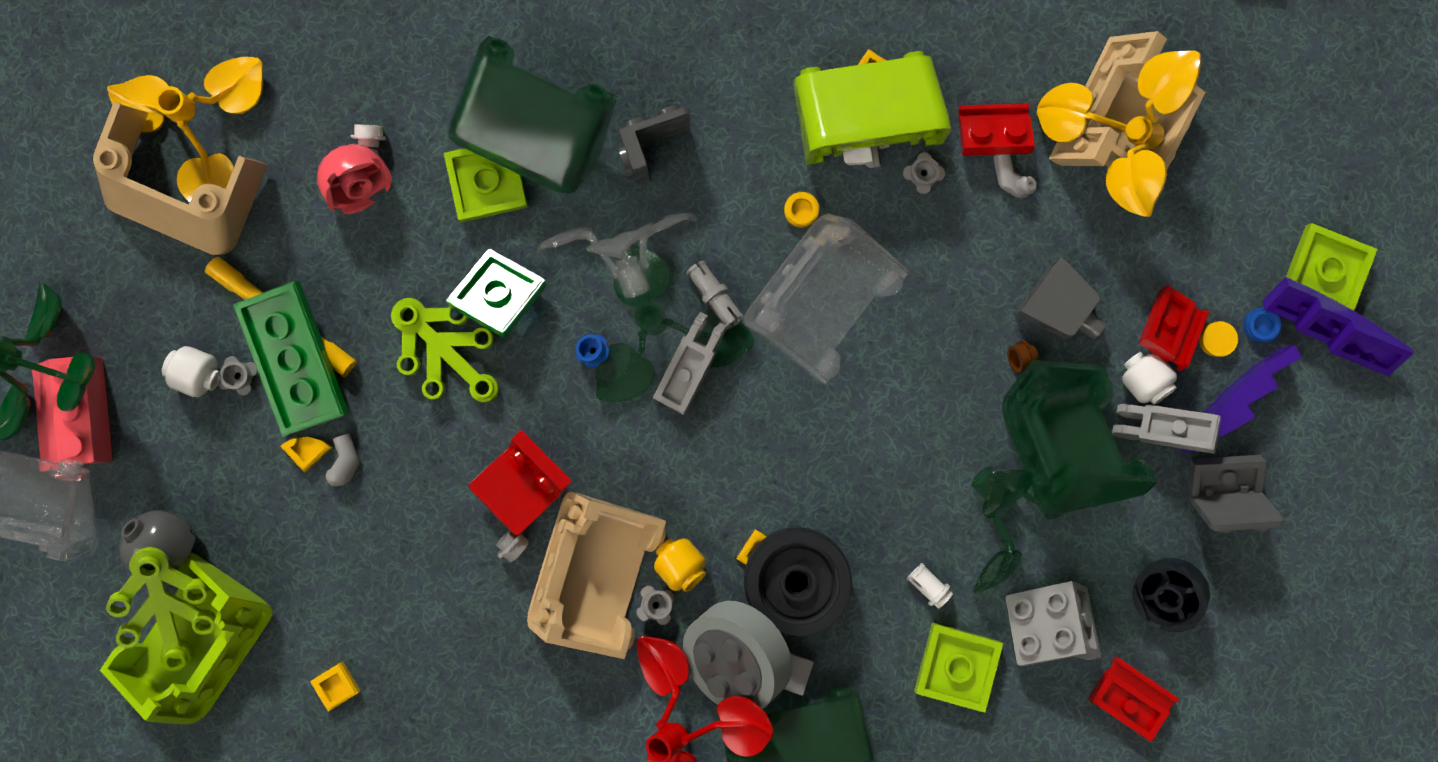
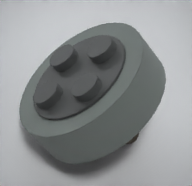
(737, 654)

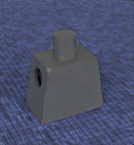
(1062, 303)

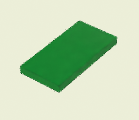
(291, 358)

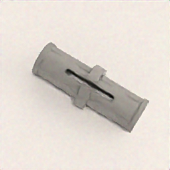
(714, 294)

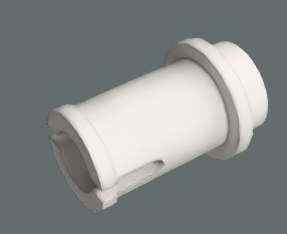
(930, 586)

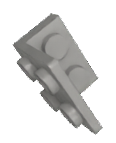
(1052, 624)

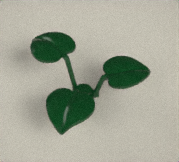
(79, 373)

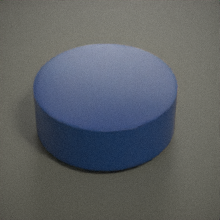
(1262, 325)

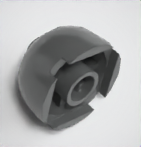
(157, 530)

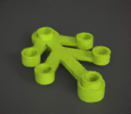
(440, 346)
(162, 605)

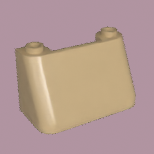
(592, 575)

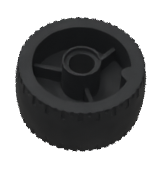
(822, 596)

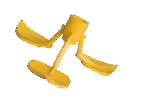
(233, 84)
(1140, 178)

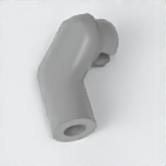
(1011, 181)
(346, 463)

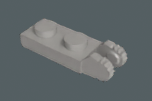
(689, 366)
(1170, 427)

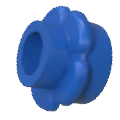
(584, 348)

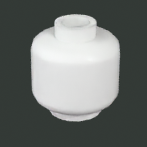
(191, 371)
(1149, 378)

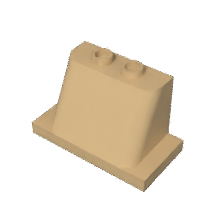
(1118, 98)

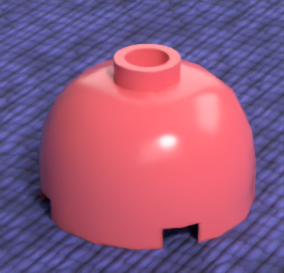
(345, 178)

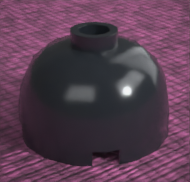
(1171, 594)

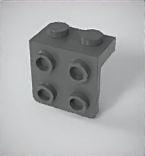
(641, 132)
(1230, 493)

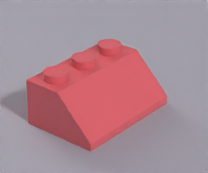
(75, 434)

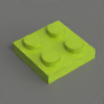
(482, 186)
(1331, 264)
(958, 667)

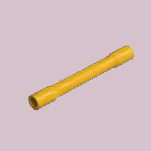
(236, 283)

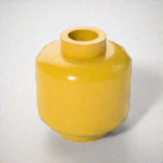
(680, 564)

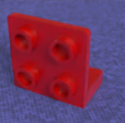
(520, 484)

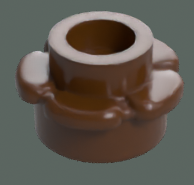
(1026, 354)

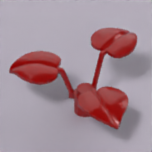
(743, 722)

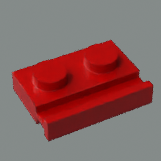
(995, 129)
(1173, 327)
(1133, 699)

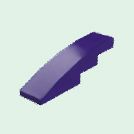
(1338, 326)
(1249, 387)

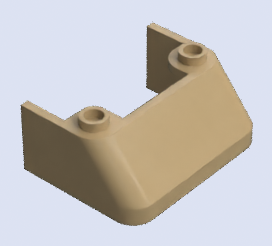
(214, 213)

